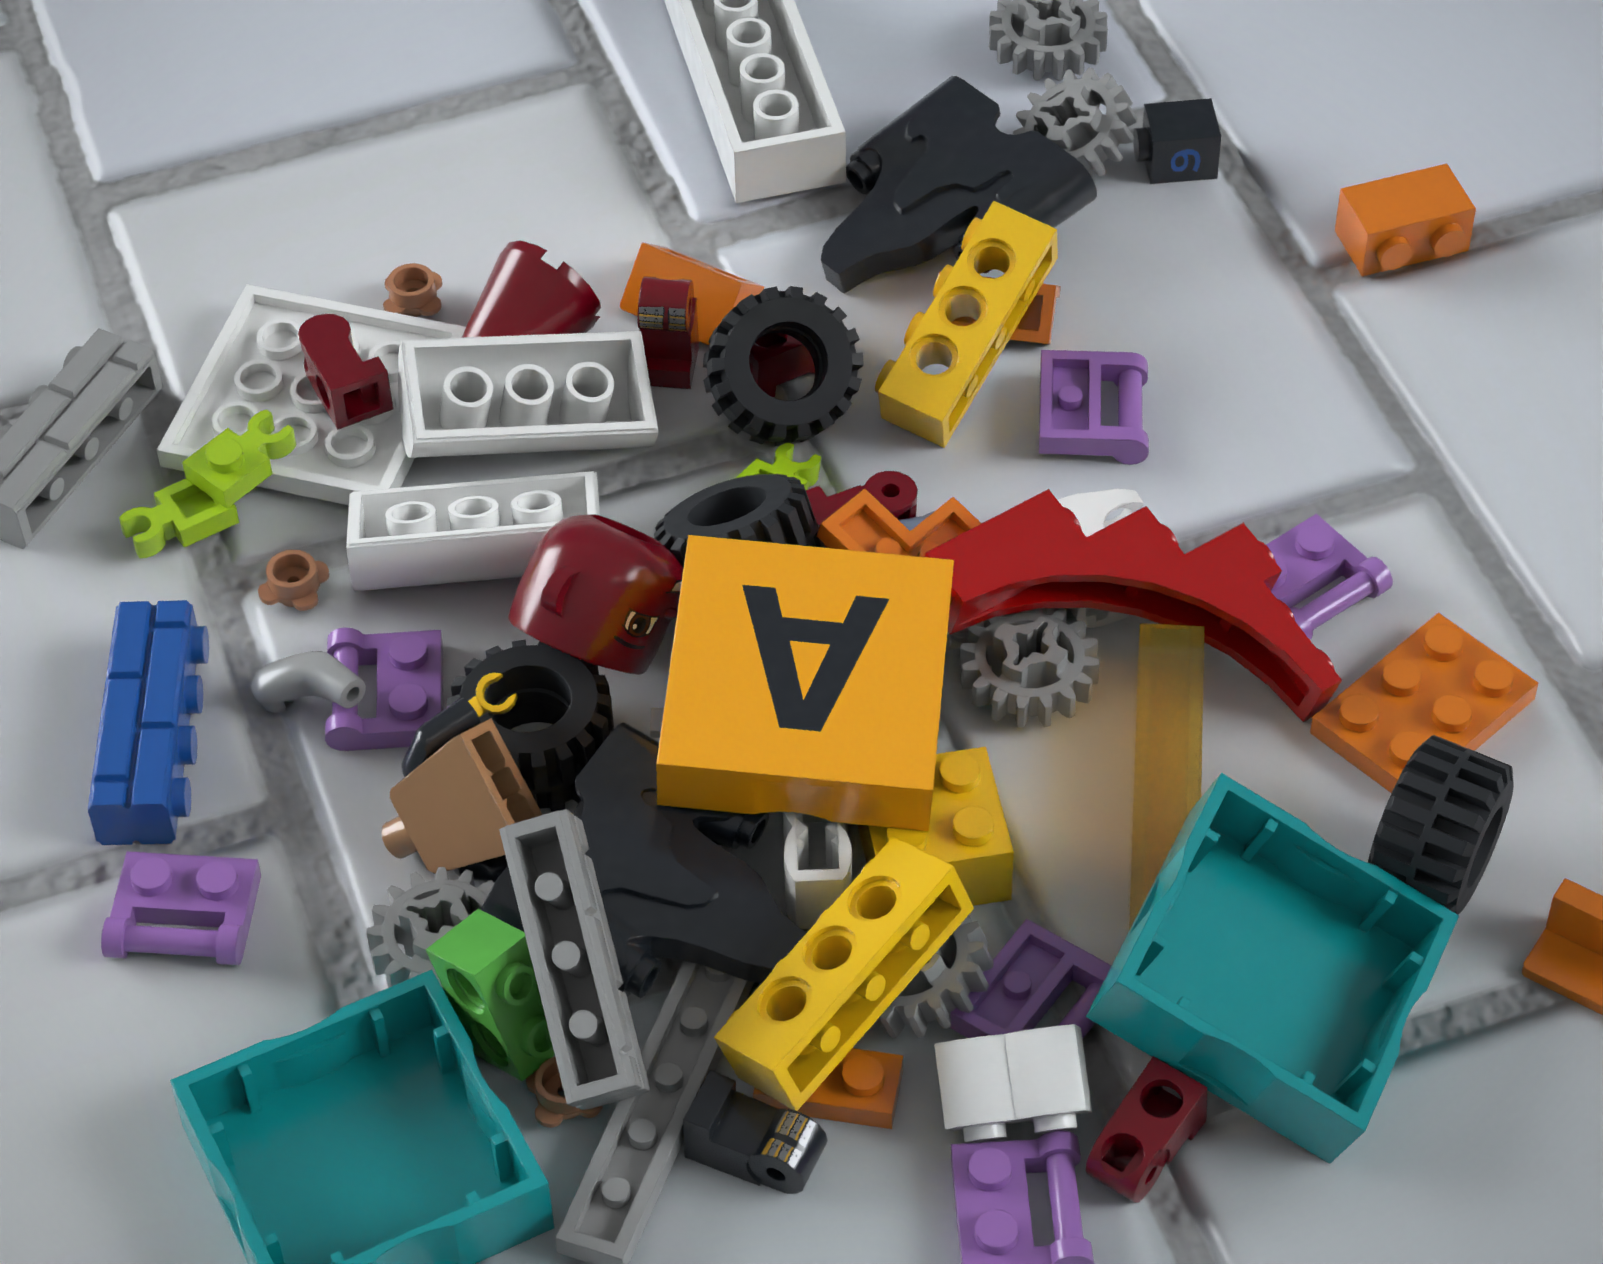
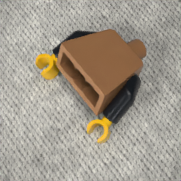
(459, 791)

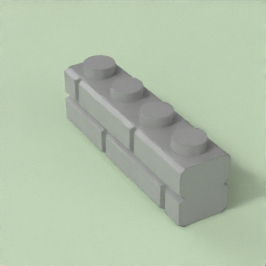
(71, 429)
(574, 960)

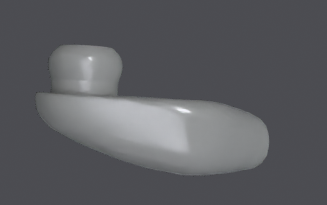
(305, 676)

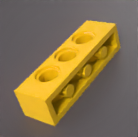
(936, 403)
(844, 973)

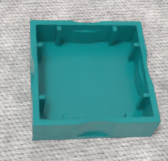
(1274, 969)
(365, 1140)

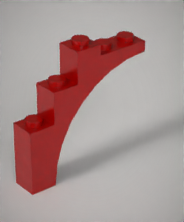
(1135, 567)

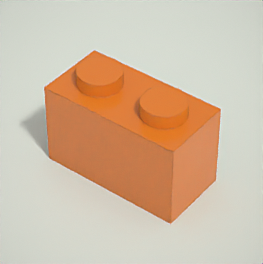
(1404, 219)

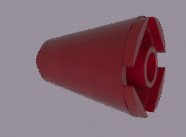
(532, 297)

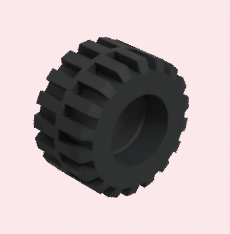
(825, 339)
(743, 508)
(549, 690)
(1443, 821)

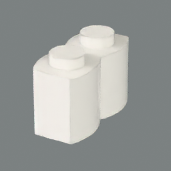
(814, 865)
(1013, 1080)

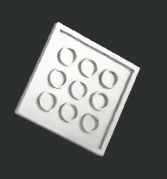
(261, 367)

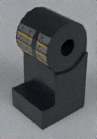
(751, 1137)

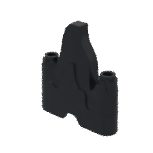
(937, 174)
(666, 876)

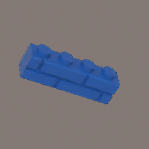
(146, 723)

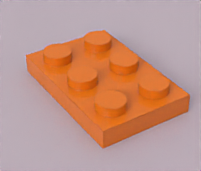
(1425, 687)

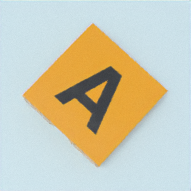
(805, 682)

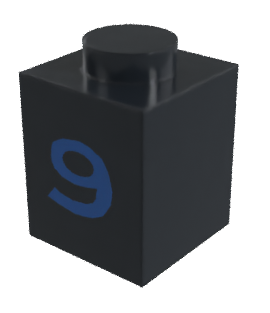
(1179, 141)

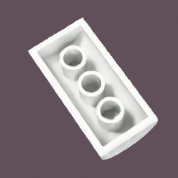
(525, 394)
(458, 528)

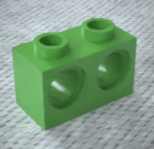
(494, 992)

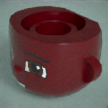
(599, 593)

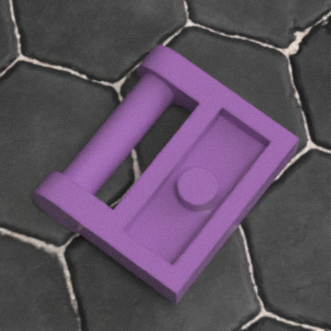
(1073, 404)
(1313, 558)
(406, 687)
(182, 892)
(1027, 982)
(995, 1205)

